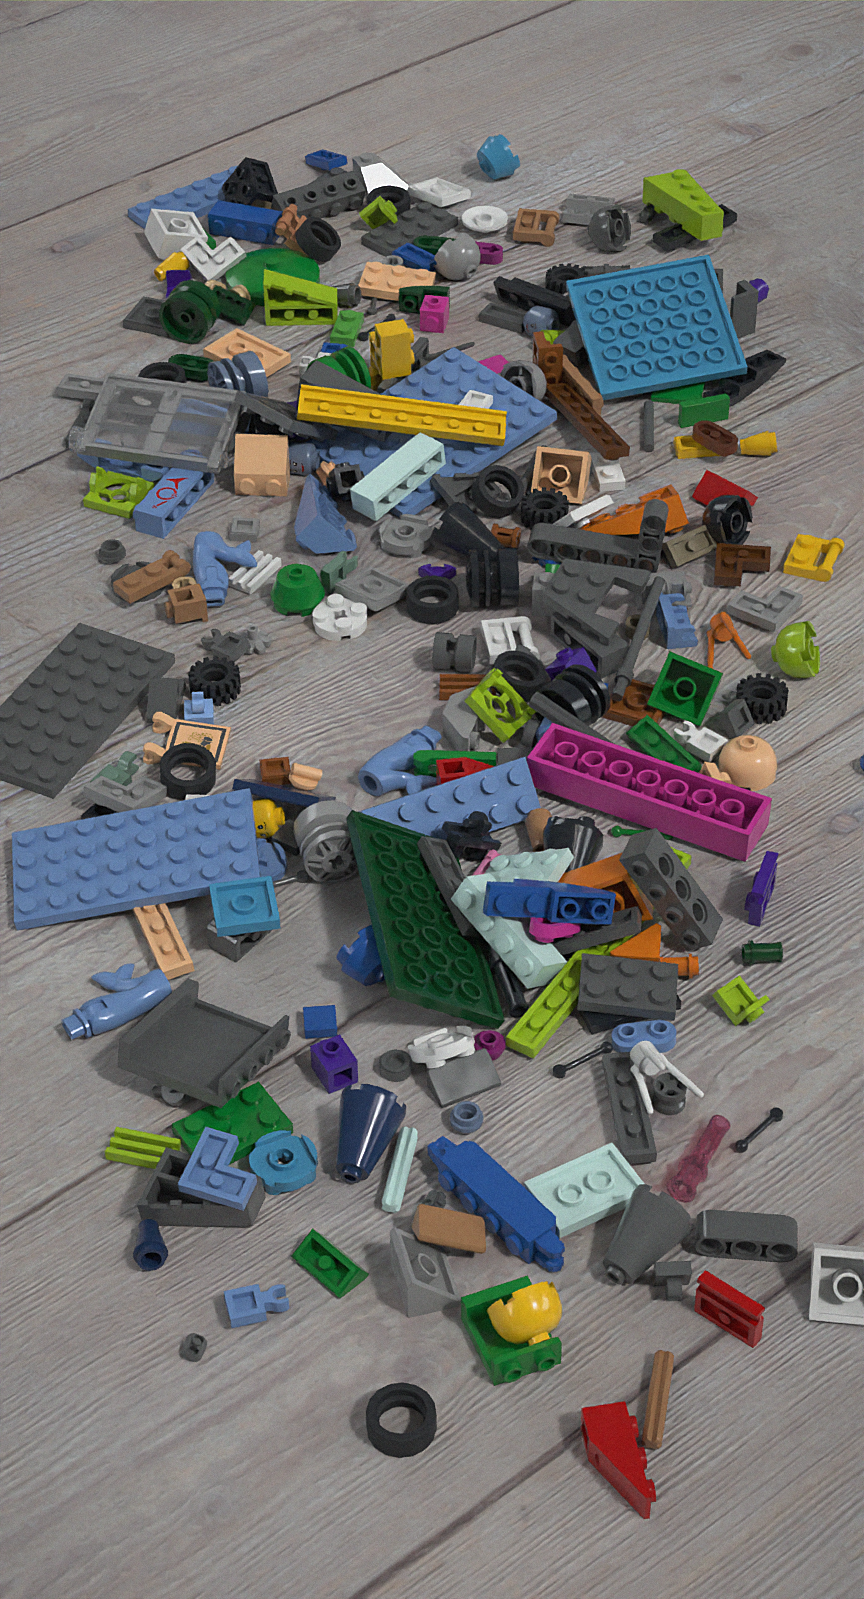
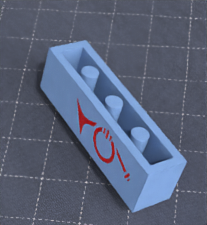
(170, 501)

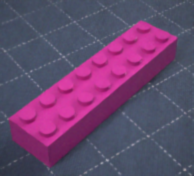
(649, 791)

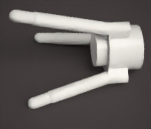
(649, 1061)

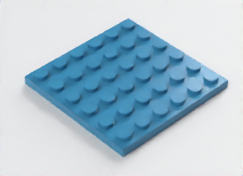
(656, 327)

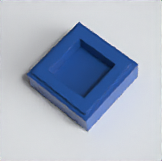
(320, 1021)

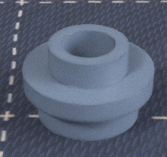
(466, 1117)

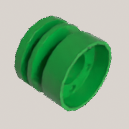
(348, 362)

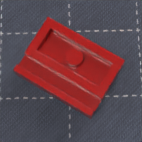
(729, 1309)

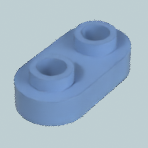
(658, 1032)

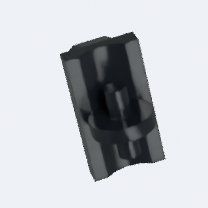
(471, 834)

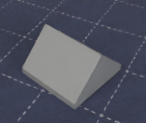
(422, 1274)

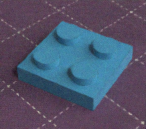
(244, 906)

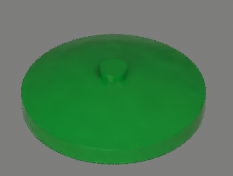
(250, 270)

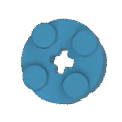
(284, 1177)

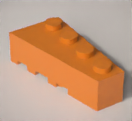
(613, 877)

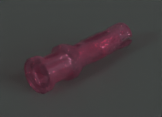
(714, 1132)

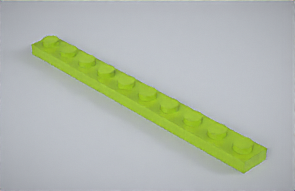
(560, 996)

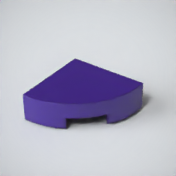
(447, 571)

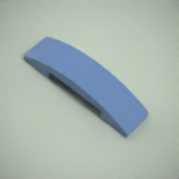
(134, 469)

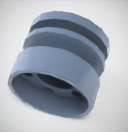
(240, 374)

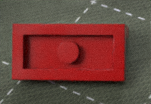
(714, 485)

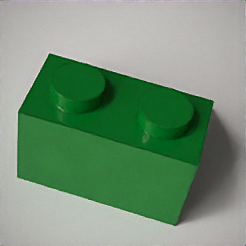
(685, 688)

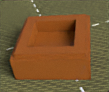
(275, 770)

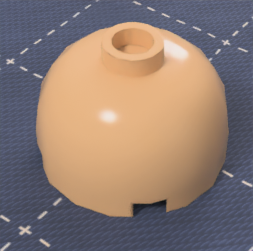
(749, 762)

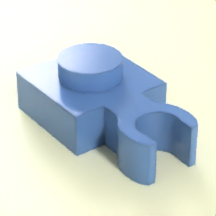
(249, 1304)

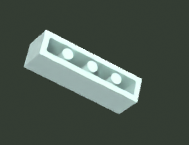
(398, 476)
(529, 959)

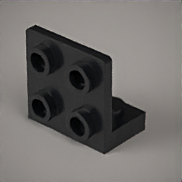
(250, 182)

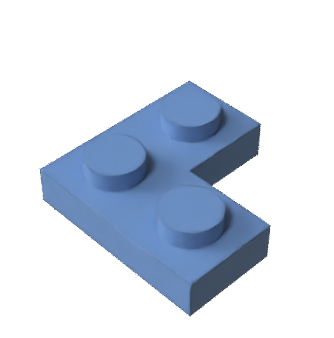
(211, 1177)

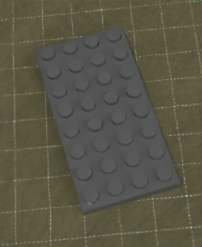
(73, 706)

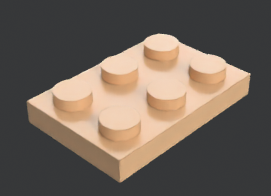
(385, 280)
(239, 342)

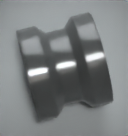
(669, 1094)

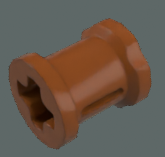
(507, 537)

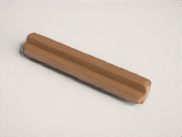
(657, 1399)

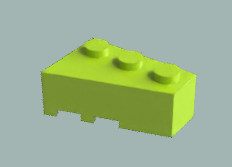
(298, 301)

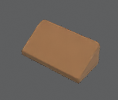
(449, 1228)

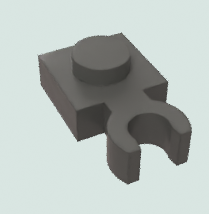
(229, 646)

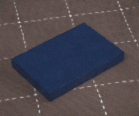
(280, 792)

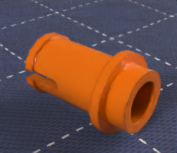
(686, 965)

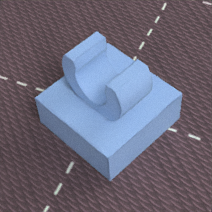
(199, 709)

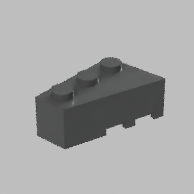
(171, 1207)

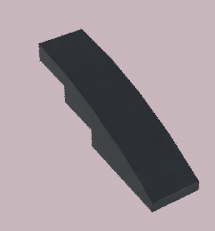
(760, 369)

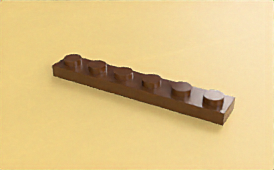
(587, 421)

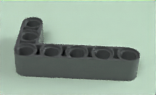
(562, 542)

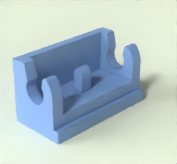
(675, 622)

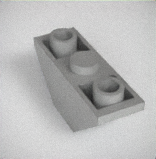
(461, 723)

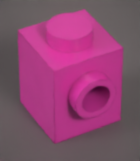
(434, 314)

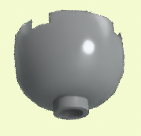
(458, 258)
(526, 377)

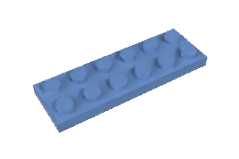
(195, 198)
(500, 792)

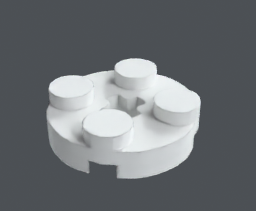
(351, 617)
(440, 1045)

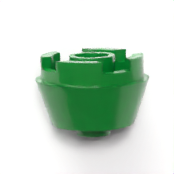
(297, 590)

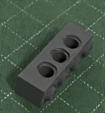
(671, 889)

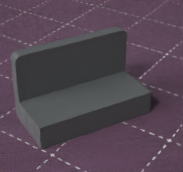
(744, 309)

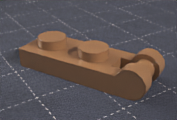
(152, 577)

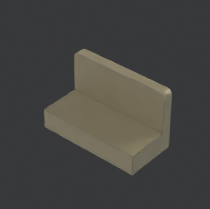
(689, 546)

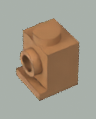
(186, 604)

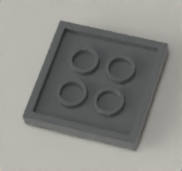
(285, 416)

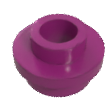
(492, 1042)

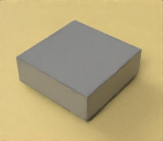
(244, 529)

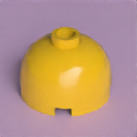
(528, 1314)

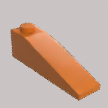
(629, 516)

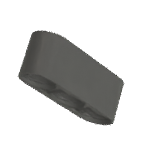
(746, 1236)

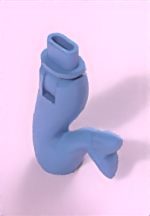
(212, 574)
(385, 768)
(110, 1011)

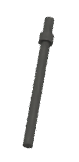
(625, 673)

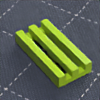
(143, 1143)

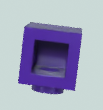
(567, 658)
(334, 1063)

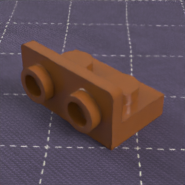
(548, 358)

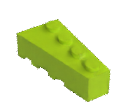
(685, 203)

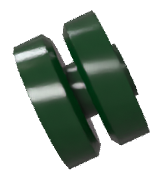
(189, 312)

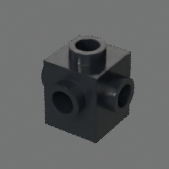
(346, 472)

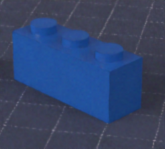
(244, 222)

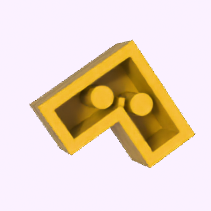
(392, 348)

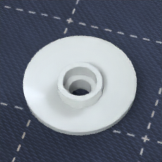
(484, 218)

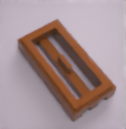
(456, 683)

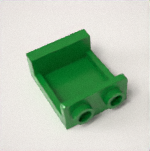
(501, 1358)

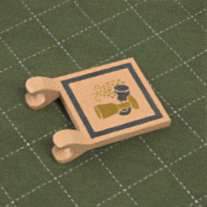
(182, 731)

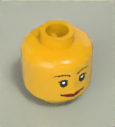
(267, 817)

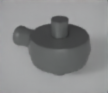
(170, 1095)

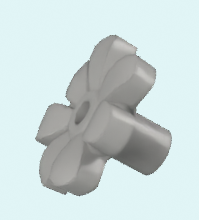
(257, 640)

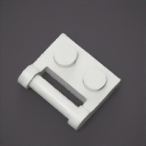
(499, 635)

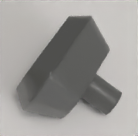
(194, 1347)

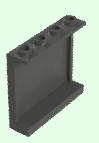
(200, 1046)

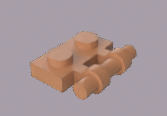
(288, 225)

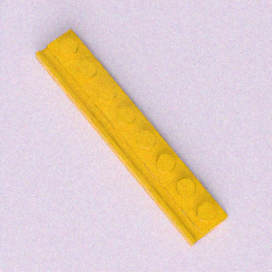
(402, 415)

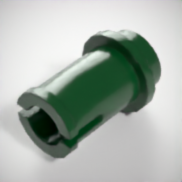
(761, 952)

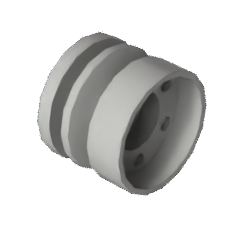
(326, 841)

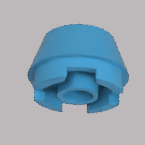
(496, 157)

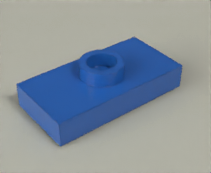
(326, 159)
(415, 257)

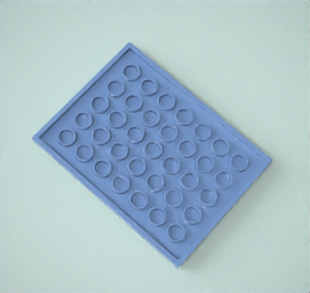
(444, 381)

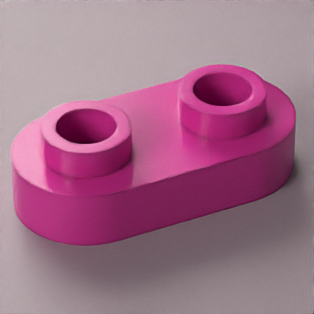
(546, 931)

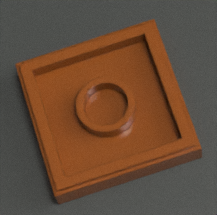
(634, 705)

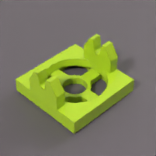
(124, 508)
(489, 715)

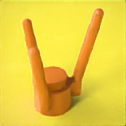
(723, 630)

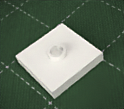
(439, 192)
(581, 516)

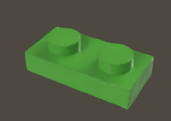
(347, 328)

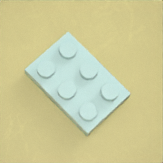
(541, 865)
(585, 1188)

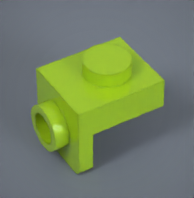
(379, 213)
(740, 1002)

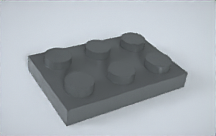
(628, 987)

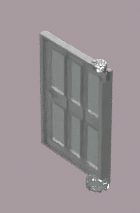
(160, 423)

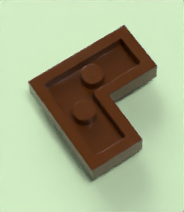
(734, 558)

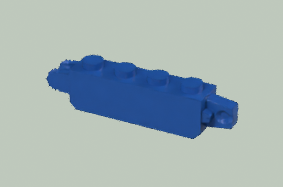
(500, 1200)

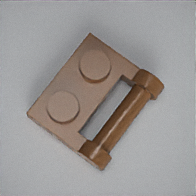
(528, 224)

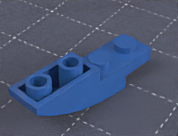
(549, 900)

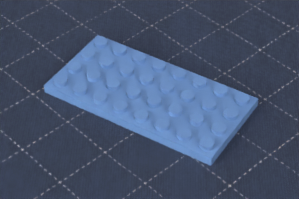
(132, 858)

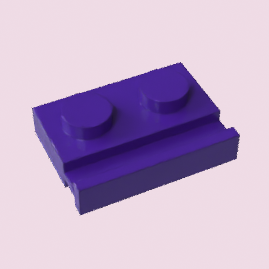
(762, 889)

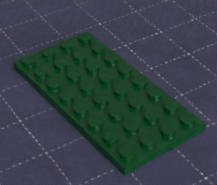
(414, 929)

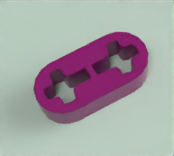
(490, 253)

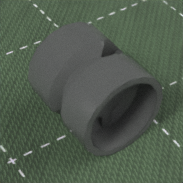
(464, 651)

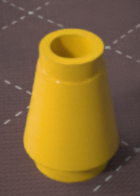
(175, 261)
(759, 444)

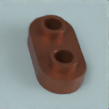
(715, 438)

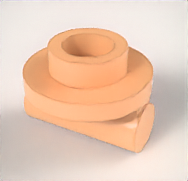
(324, 470)
(304, 776)

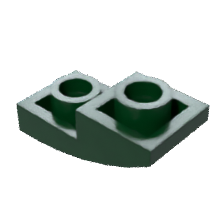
(412, 297)

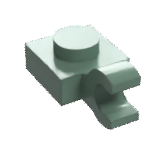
(337, 570)
(123, 770)

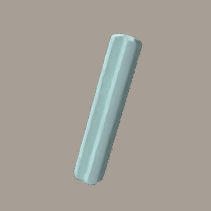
(399, 1170)

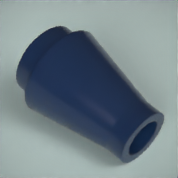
(150, 1247)

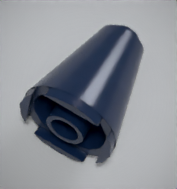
(365, 1129)

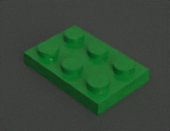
(246, 1116)

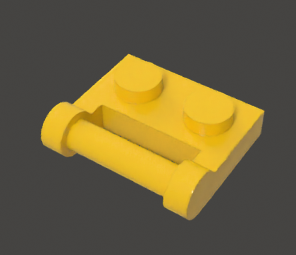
(805, 555)

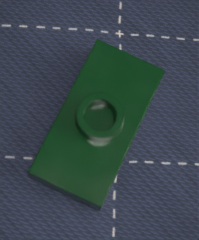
(233, 305)

